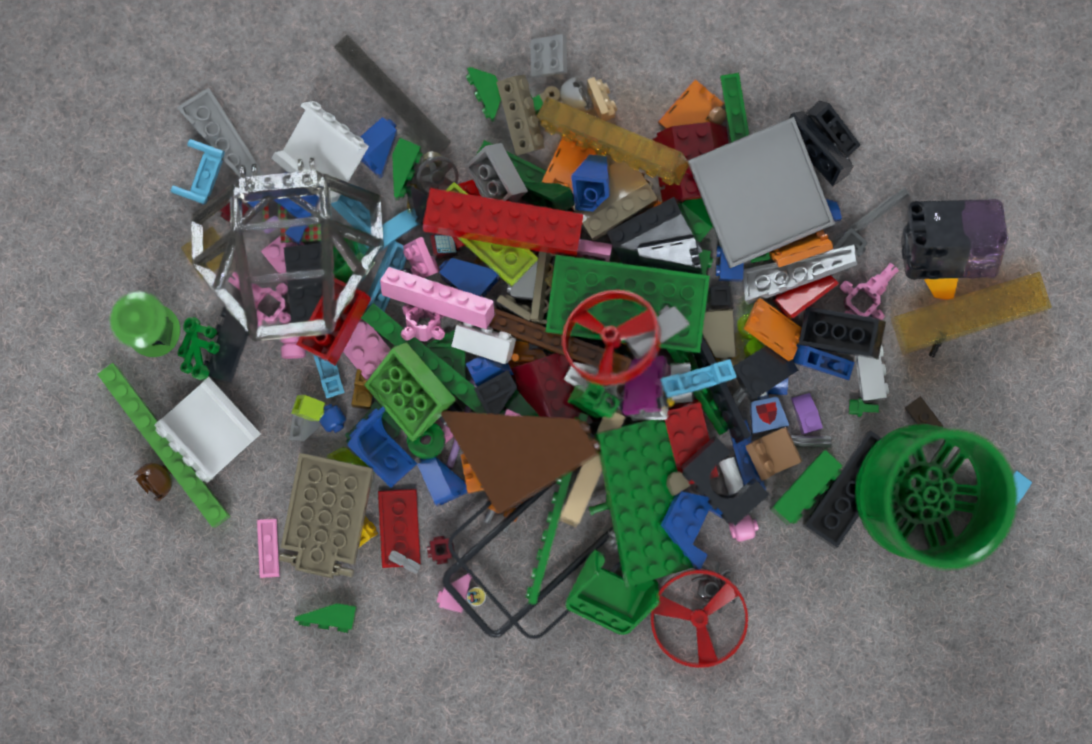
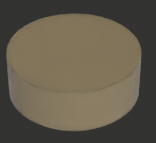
(432, 154)

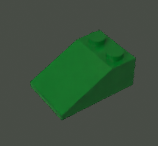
(698, 217)

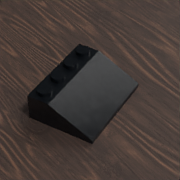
(659, 224)
(232, 340)

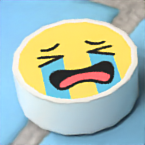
(476, 596)

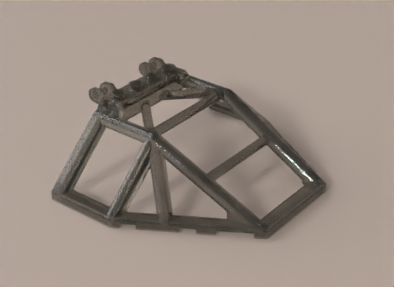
(290, 186)

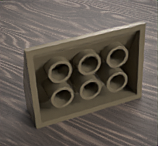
(628, 198)

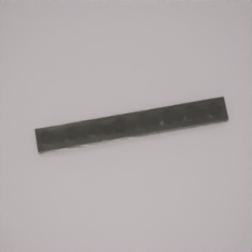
(392, 94)

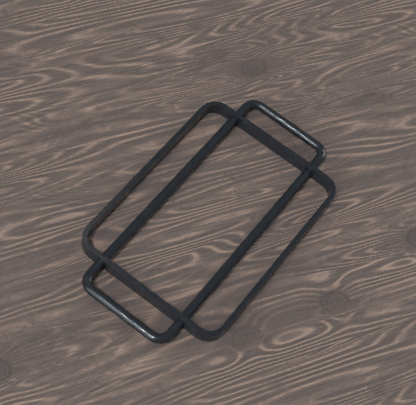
(513, 620)

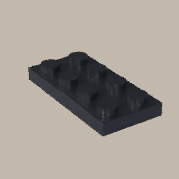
(307, 292)

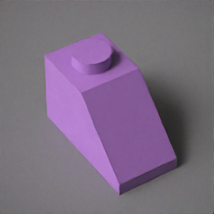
(806, 414)

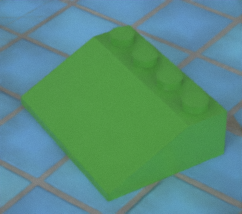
(409, 391)

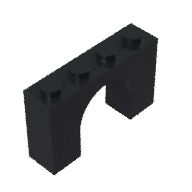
(733, 506)

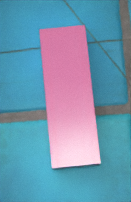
(268, 548)

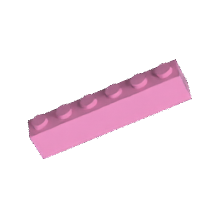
(437, 298)

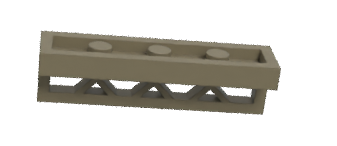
(541, 288)

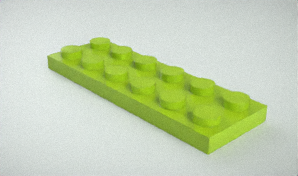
(504, 260)

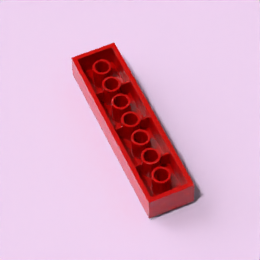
(502, 222)

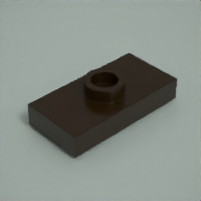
(922, 413)

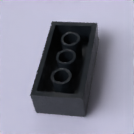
(842, 332)

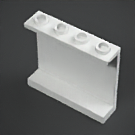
(325, 140)
(207, 430)

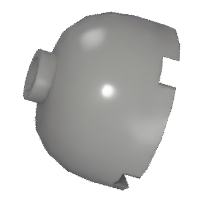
(575, 95)

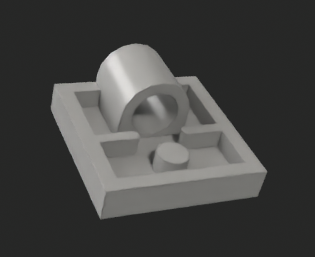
(549, 56)

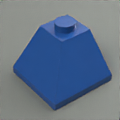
(485, 369)

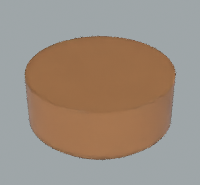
(717, 115)

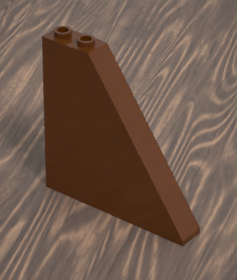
(520, 453)

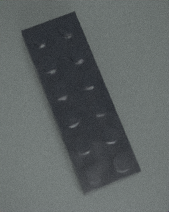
(838, 506)

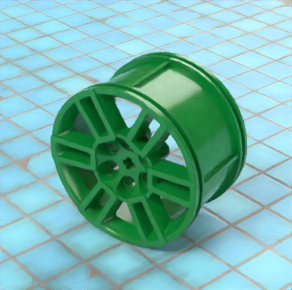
(880, 485)

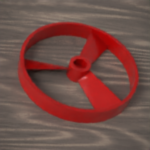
(613, 336)
(699, 619)

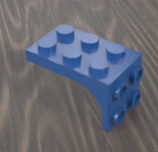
(380, 450)

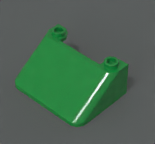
(606, 599)

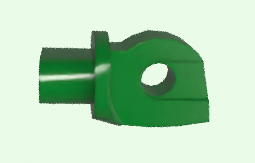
(857, 407)

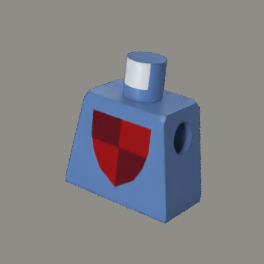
(767, 414)

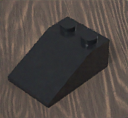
(762, 371)

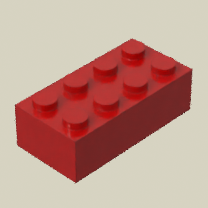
(687, 432)

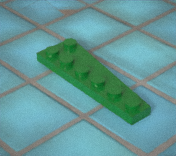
(704, 395)

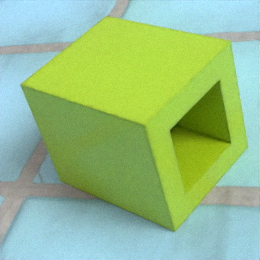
(308, 408)

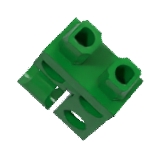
(589, 400)

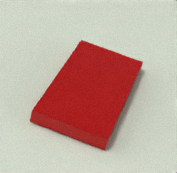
(399, 525)

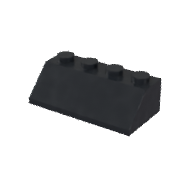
(822, 152)

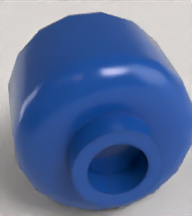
(333, 418)

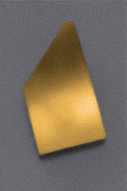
(361, 396)

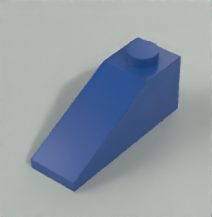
(823, 362)

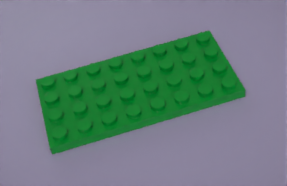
(581, 278)
(635, 476)

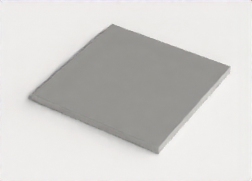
(761, 192)

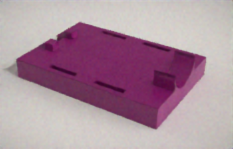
(643, 389)

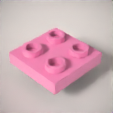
(421, 262)

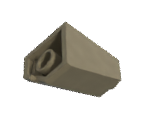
(720, 333)

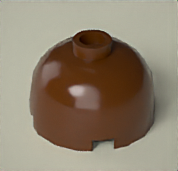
(155, 479)

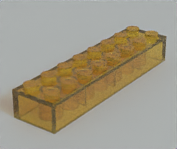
(612, 141)
(971, 313)

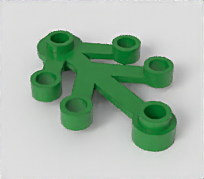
(192, 328)

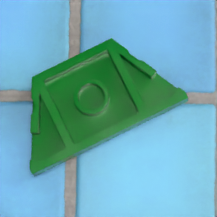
(452, 356)

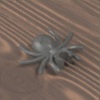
(709, 588)

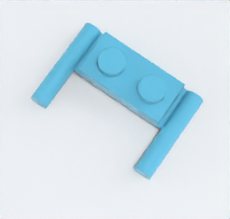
(205, 175)

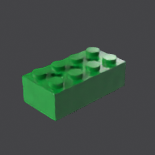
(806, 487)

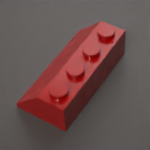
(331, 346)

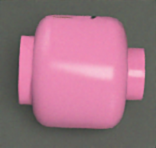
(744, 529)

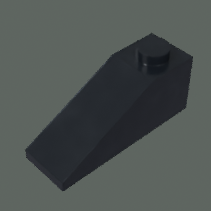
(836, 130)

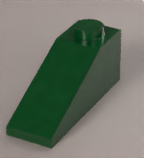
(549, 195)

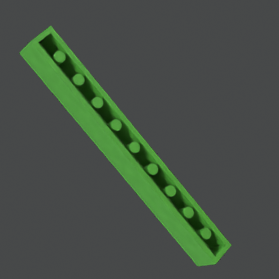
(145, 421)

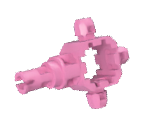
(873, 288)
(259, 294)
(421, 332)

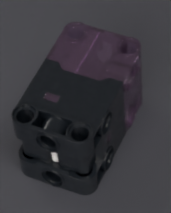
(954, 239)

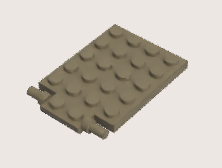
(326, 515)

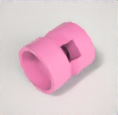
(291, 350)

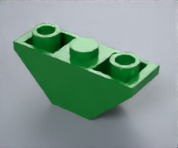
(486, 91)

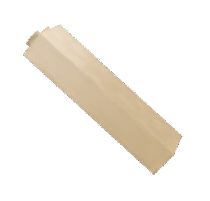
(587, 478)

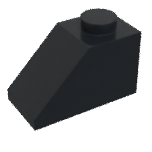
(417, 203)

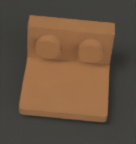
(773, 453)

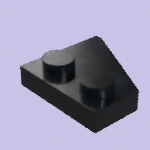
(496, 392)

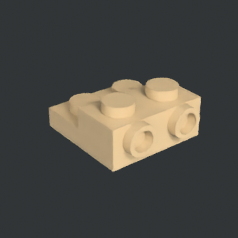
(599, 95)

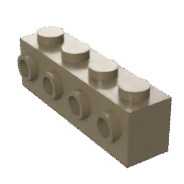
(520, 114)

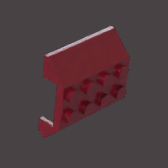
(692, 142)
(545, 389)

